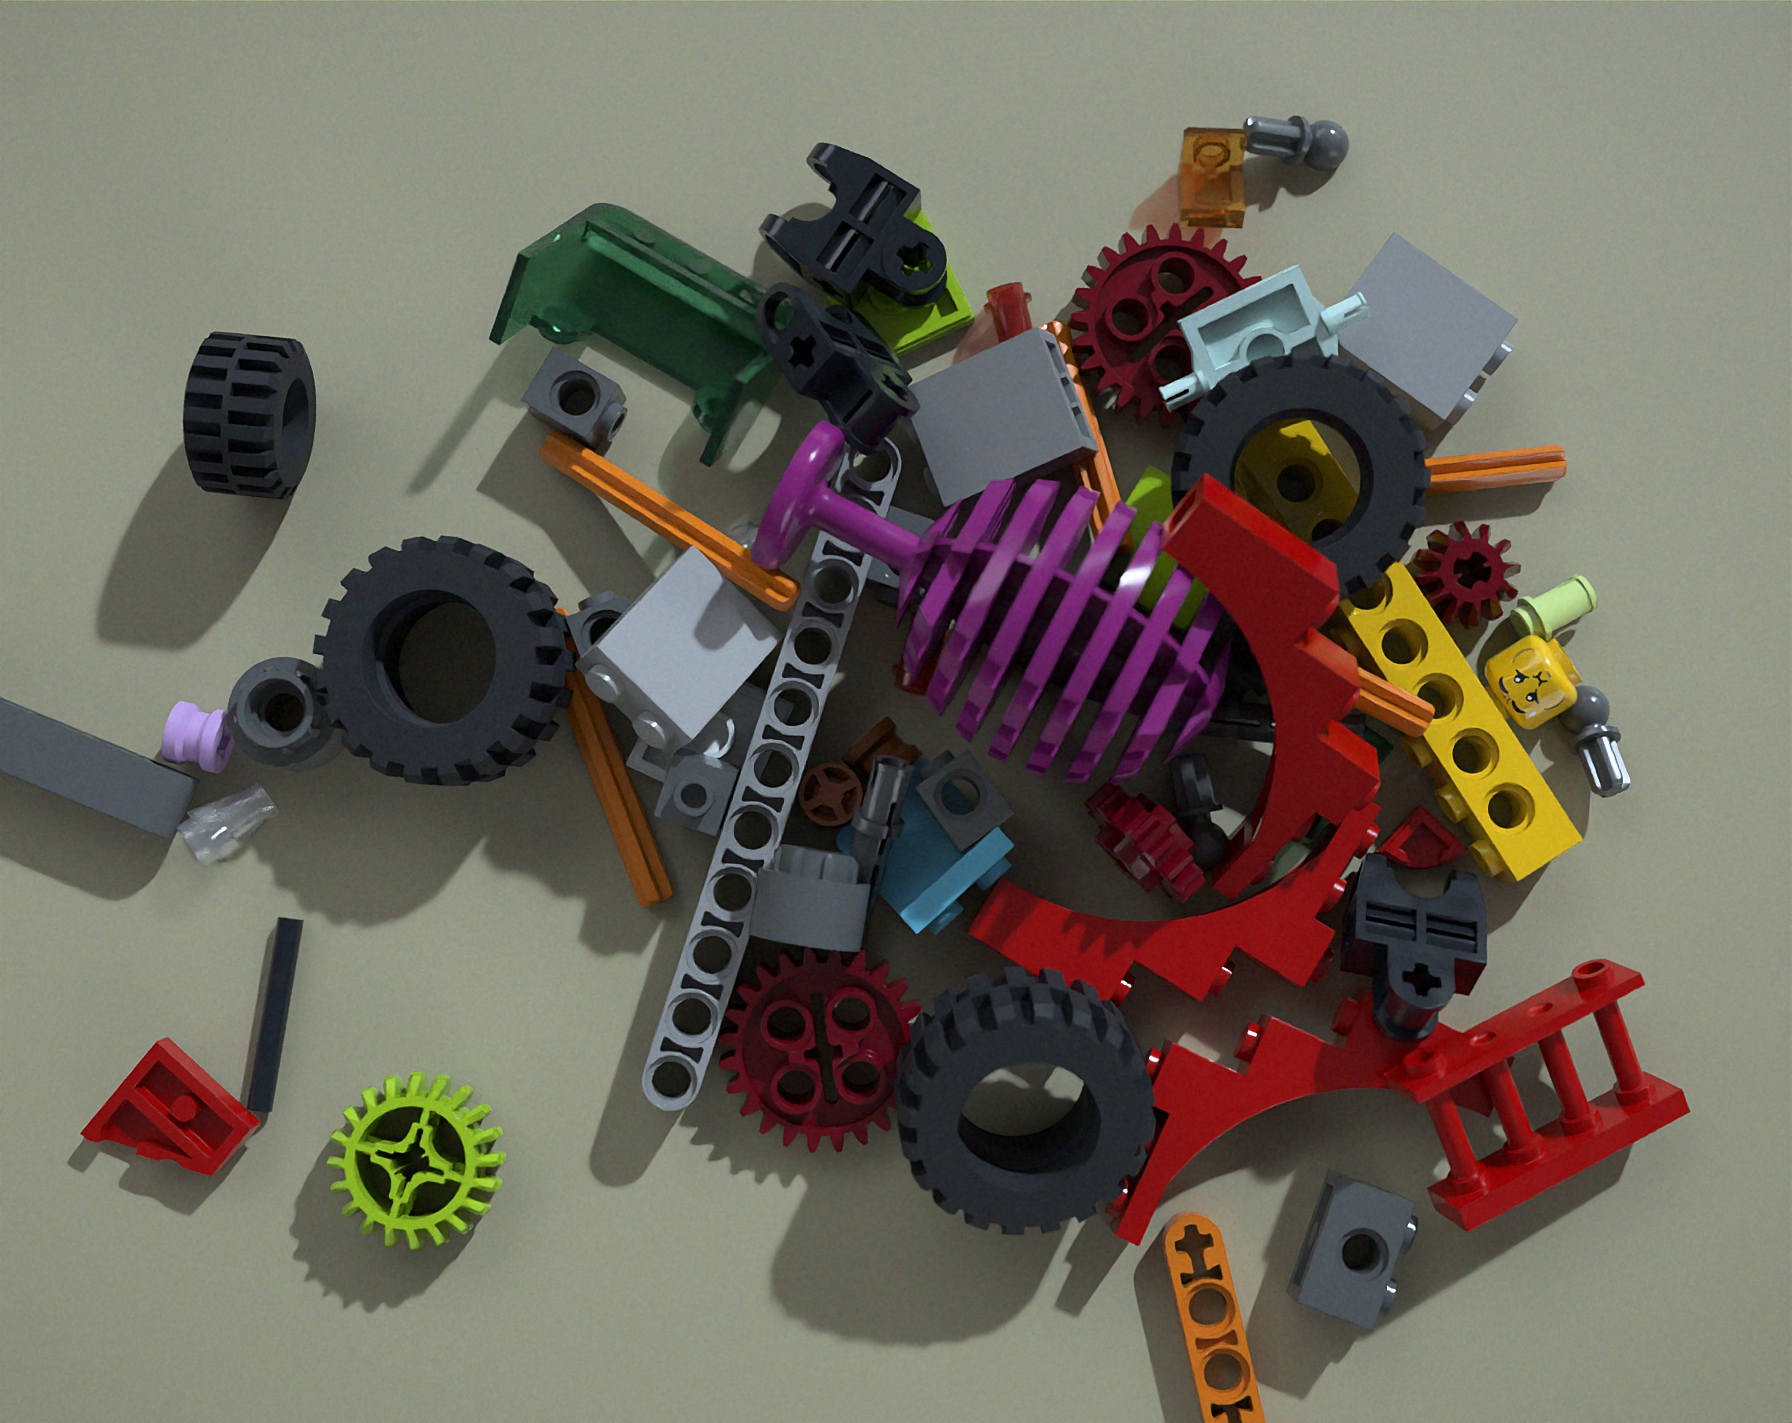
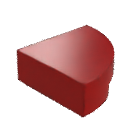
(1421, 842)

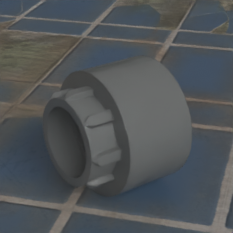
(256, 710)
(811, 899)

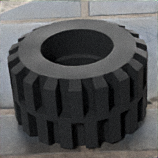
(249, 415)

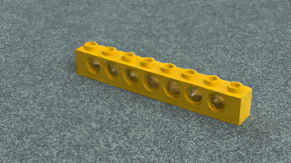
(1539, 823)

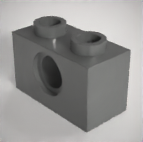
(1342, 1211)

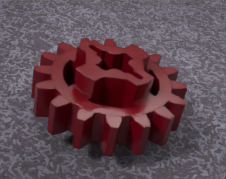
(1145, 842)

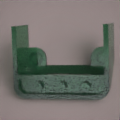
(655, 300)

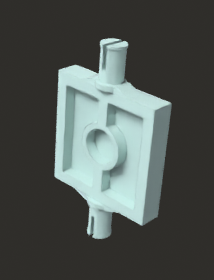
(1255, 323)

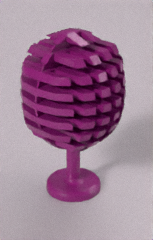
(1022, 610)

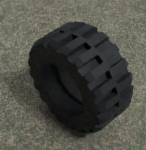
(1351, 404)
(366, 646)
(1039, 1174)

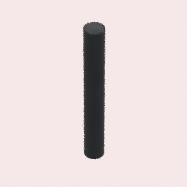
(274, 1014)

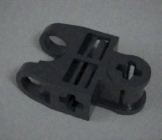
(863, 236)
(838, 365)
(1413, 946)

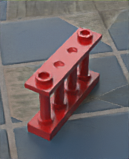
(1584, 1128)

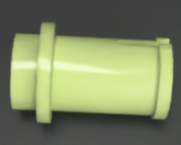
(1553, 608)

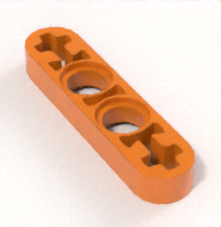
(1220, 1337)

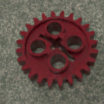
(1131, 286)
(767, 1053)

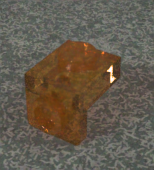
(1211, 178)

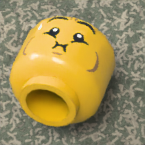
(1532, 681)

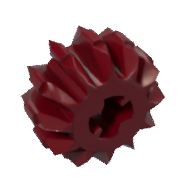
(1486, 564)

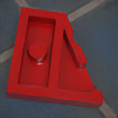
(174, 1113)

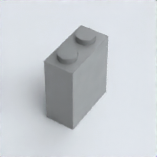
(1425, 333)
(999, 419)
(679, 652)

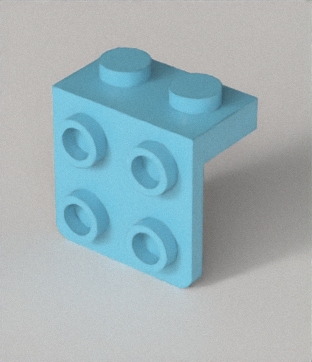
(923, 866)

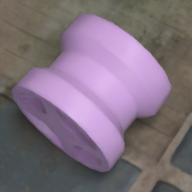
(197, 737)

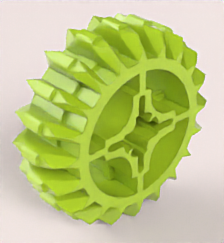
(406, 1185)

